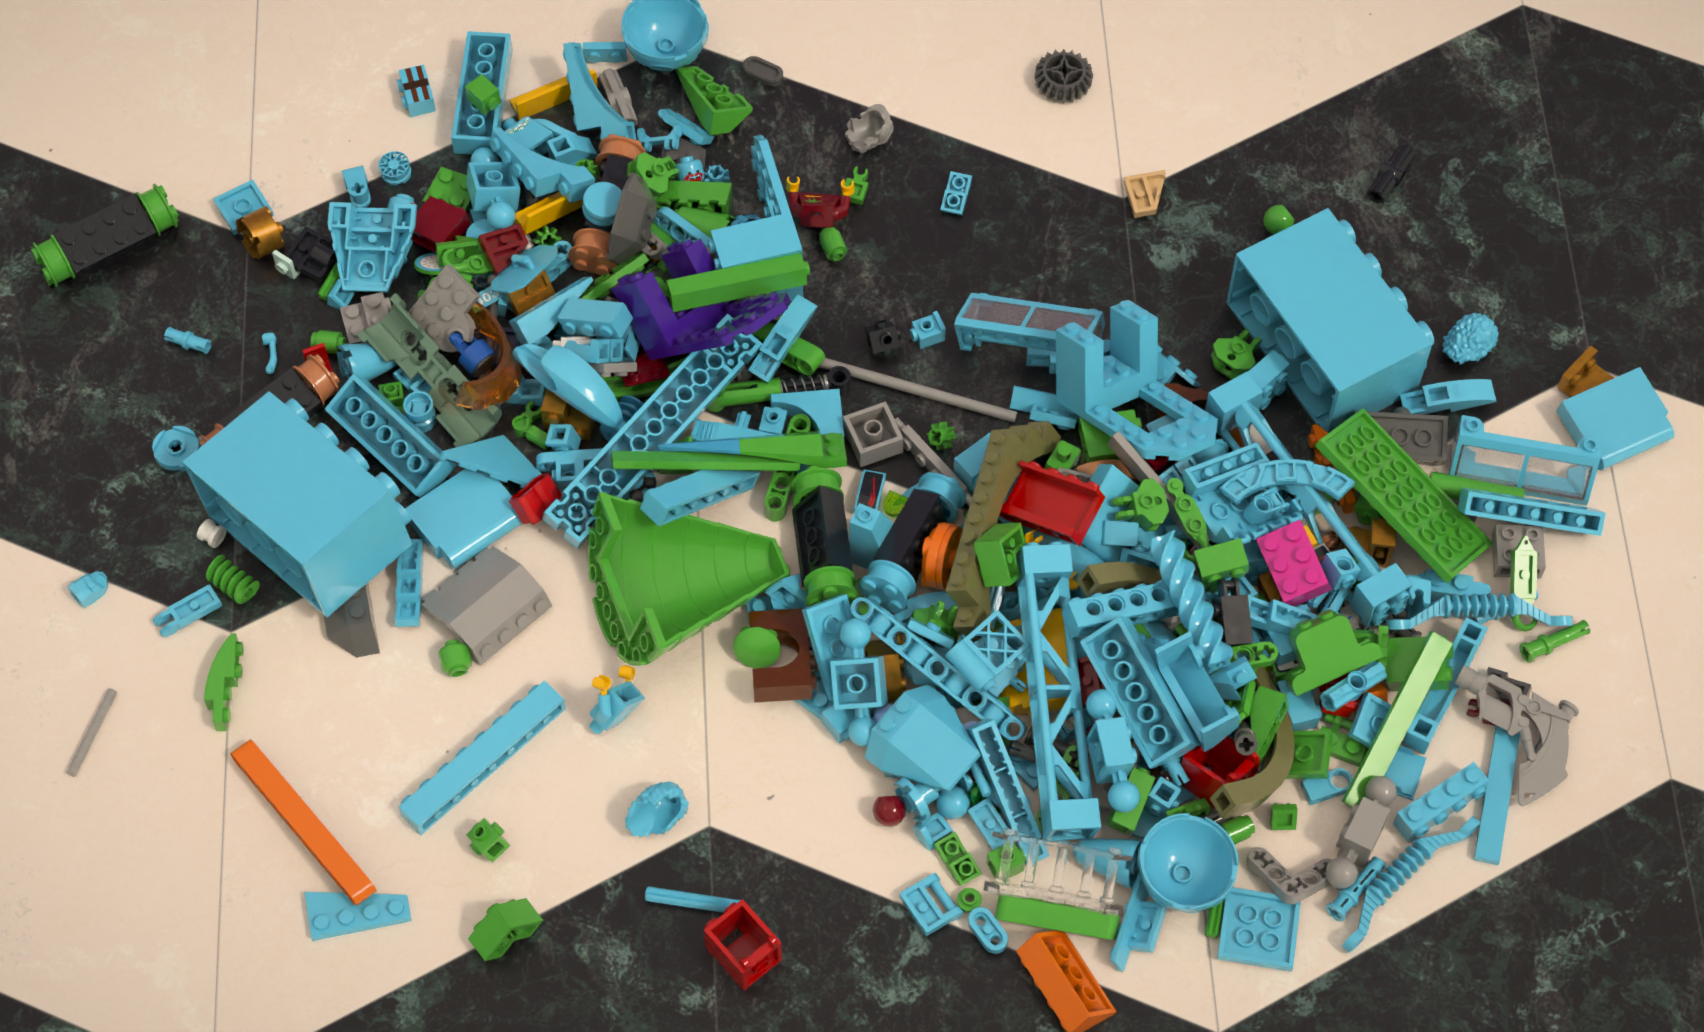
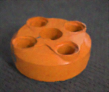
(939, 554)

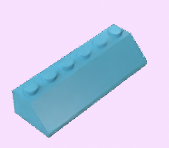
(1139, 692)

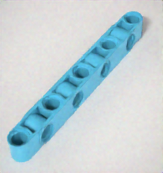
(924, 657)

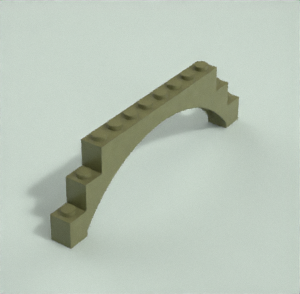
(995, 478)

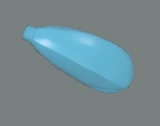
(572, 381)

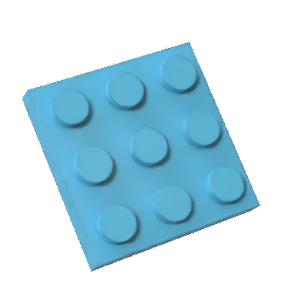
(1258, 930)

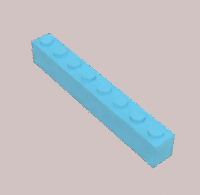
(482, 757)

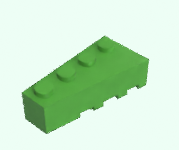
(699, 195)

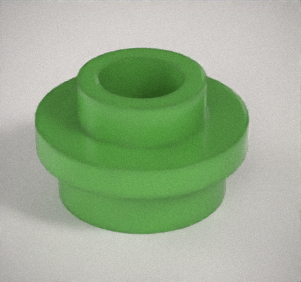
(969, 906)

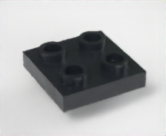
(312, 254)

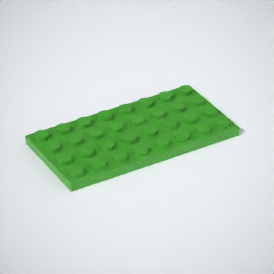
(1404, 495)

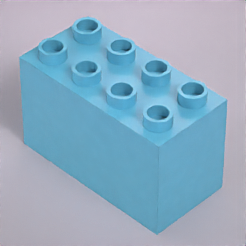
(1331, 318)
(300, 501)

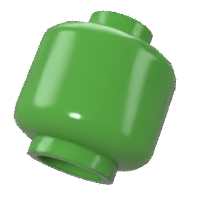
(455, 658)

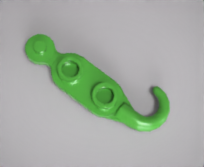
(473, 265)
(1188, 515)

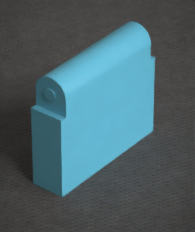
(1622, 414)
(1113, 485)
(463, 516)

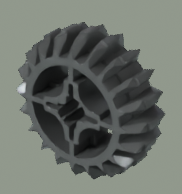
(1076, 72)

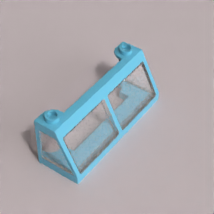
(1019, 322)
(1537, 466)

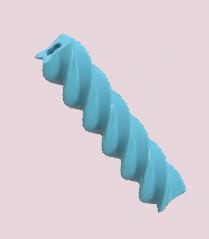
(1187, 597)

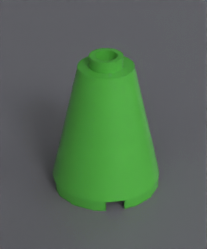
(704, 219)

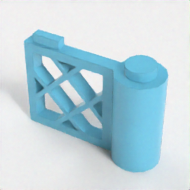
(975, 665)

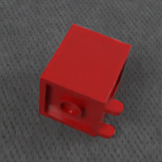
(1226, 767)
(748, 955)

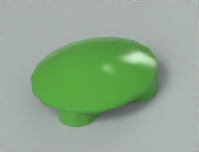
(757, 647)

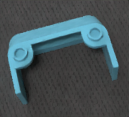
(1194, 691)

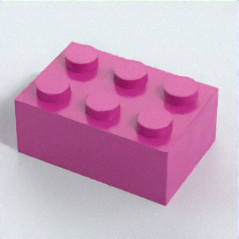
(1294, 564)

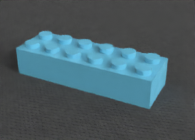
(486, 55)
(389, 436)

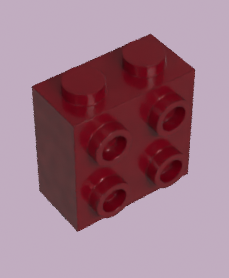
(438, 223)

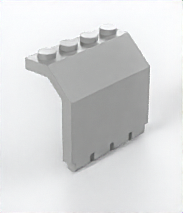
(488, 602)

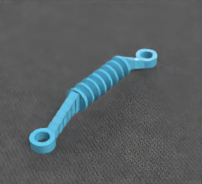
(1513, 605)
(1401, 869)

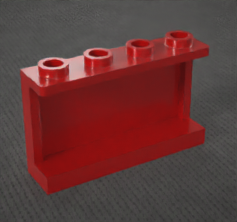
(1053, 503)

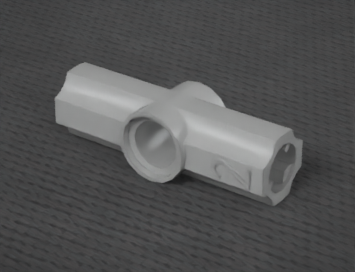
(617, 95)

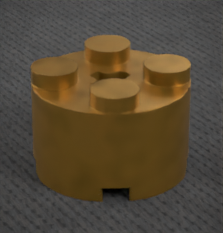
(260, 232)

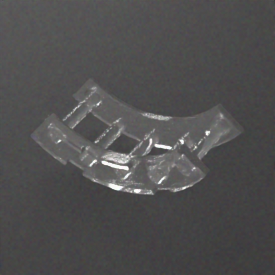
(1056, 892)

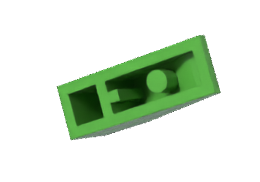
(1266, 715)

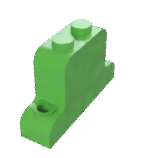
(1327, 651)

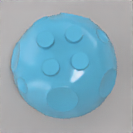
(664, 32)
(1187, 863)

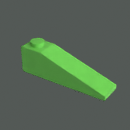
(713, 103)

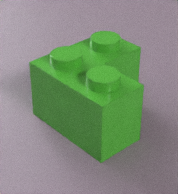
(997, 554)
(1219, 562)
(503, 926)

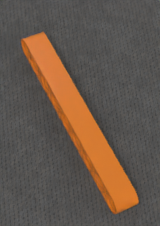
(303, 822)

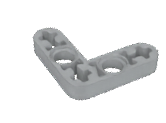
(1287, 880)

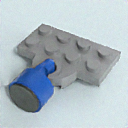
(445, 319)

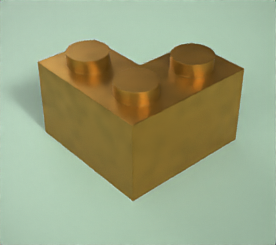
(557, 411)
(1377, 542)
(893, 662)

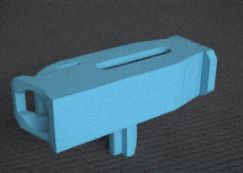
(715, 430)

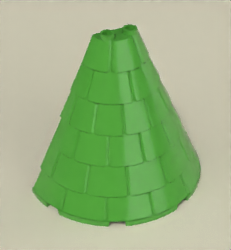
(670, 578)

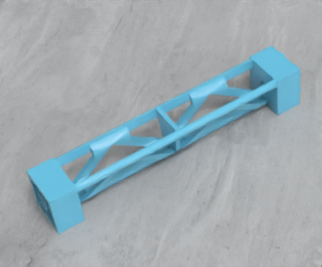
(1380, 590)
(1060, 819)

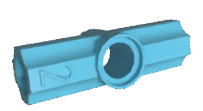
(1353, 686)

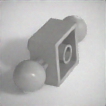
(1361, 832)

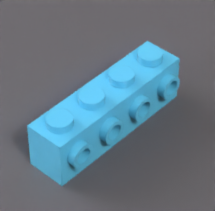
(1441, 802)

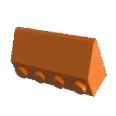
(1065, 981)

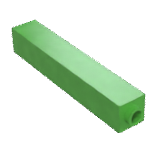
(737, 282)

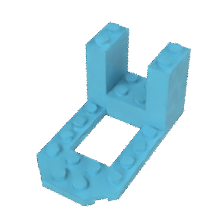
(765, 237)
(1097, 383)

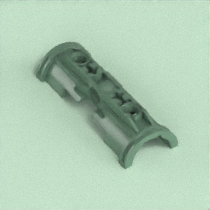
(390, 341)

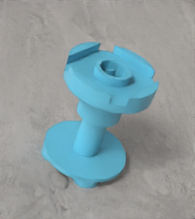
(920, 795)

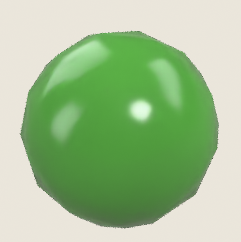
(1277, 219)

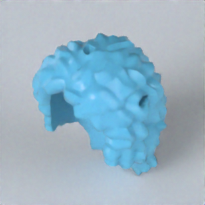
(1470, 338)
(656, 809)

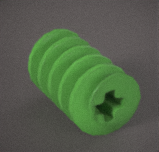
(231, 580)

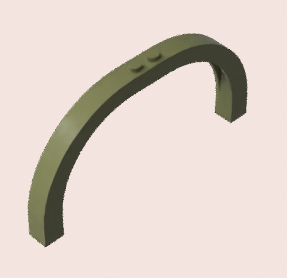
(1233, 797)

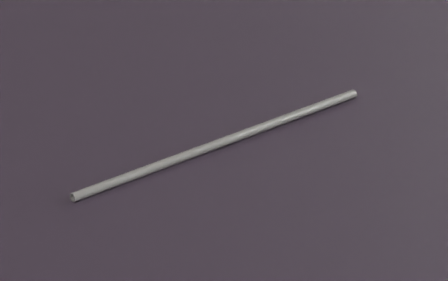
(917, 389)

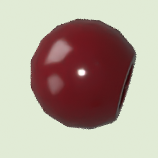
(889, 810)

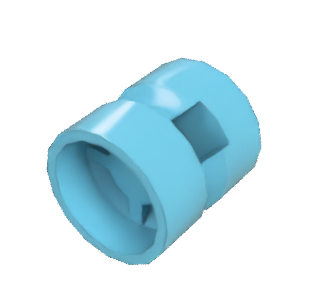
(420, 410)

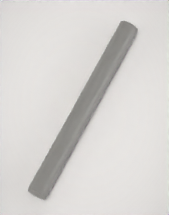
(91, 732)

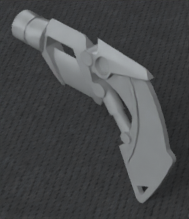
(1547, 767)

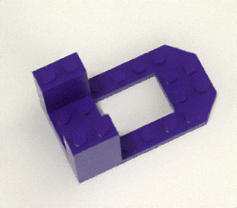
(689, 330)

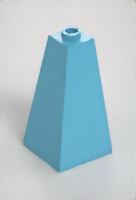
(866, 533)

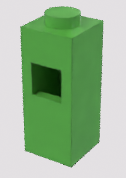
(1128, 821)

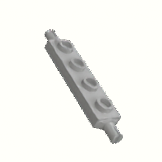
(926, 456)

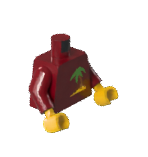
(818, 209)

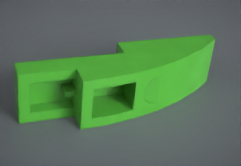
(221, 677)

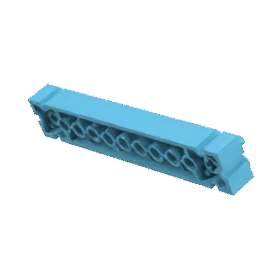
(657, 422)

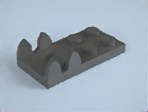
(1417, 434)

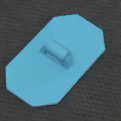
(524, 268)

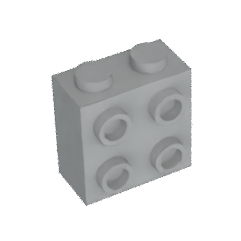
(1506, 538)

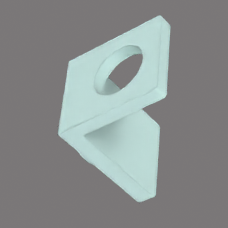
(284, 265)

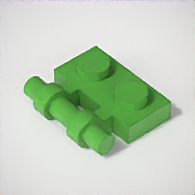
(1343, 746)

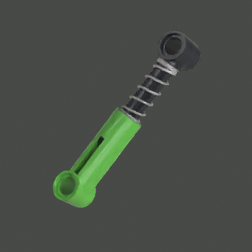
(760, 391)

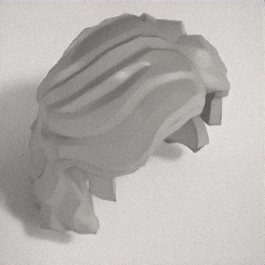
(870, 130)

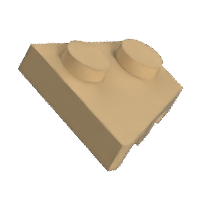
(1144, 192)

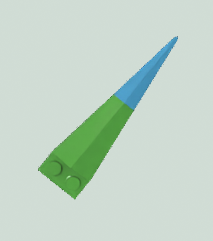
(801, 447)

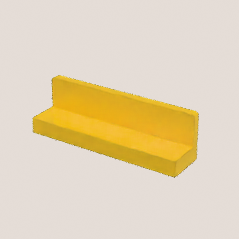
(544, 97)
(545, 212)

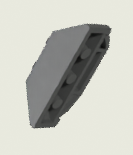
(632, 220)
(354, 626)

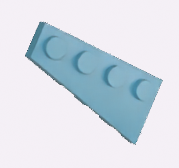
(336, 915)

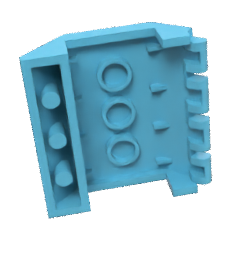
(1222, 517)

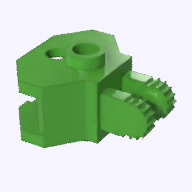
(653, 172)
(1235, 354)
(1144, 505)
(940, 617)

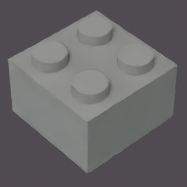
(873, 434)

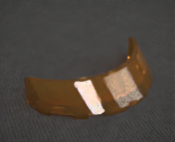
(500, 383)

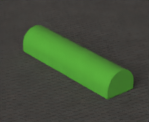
(1453, 484)

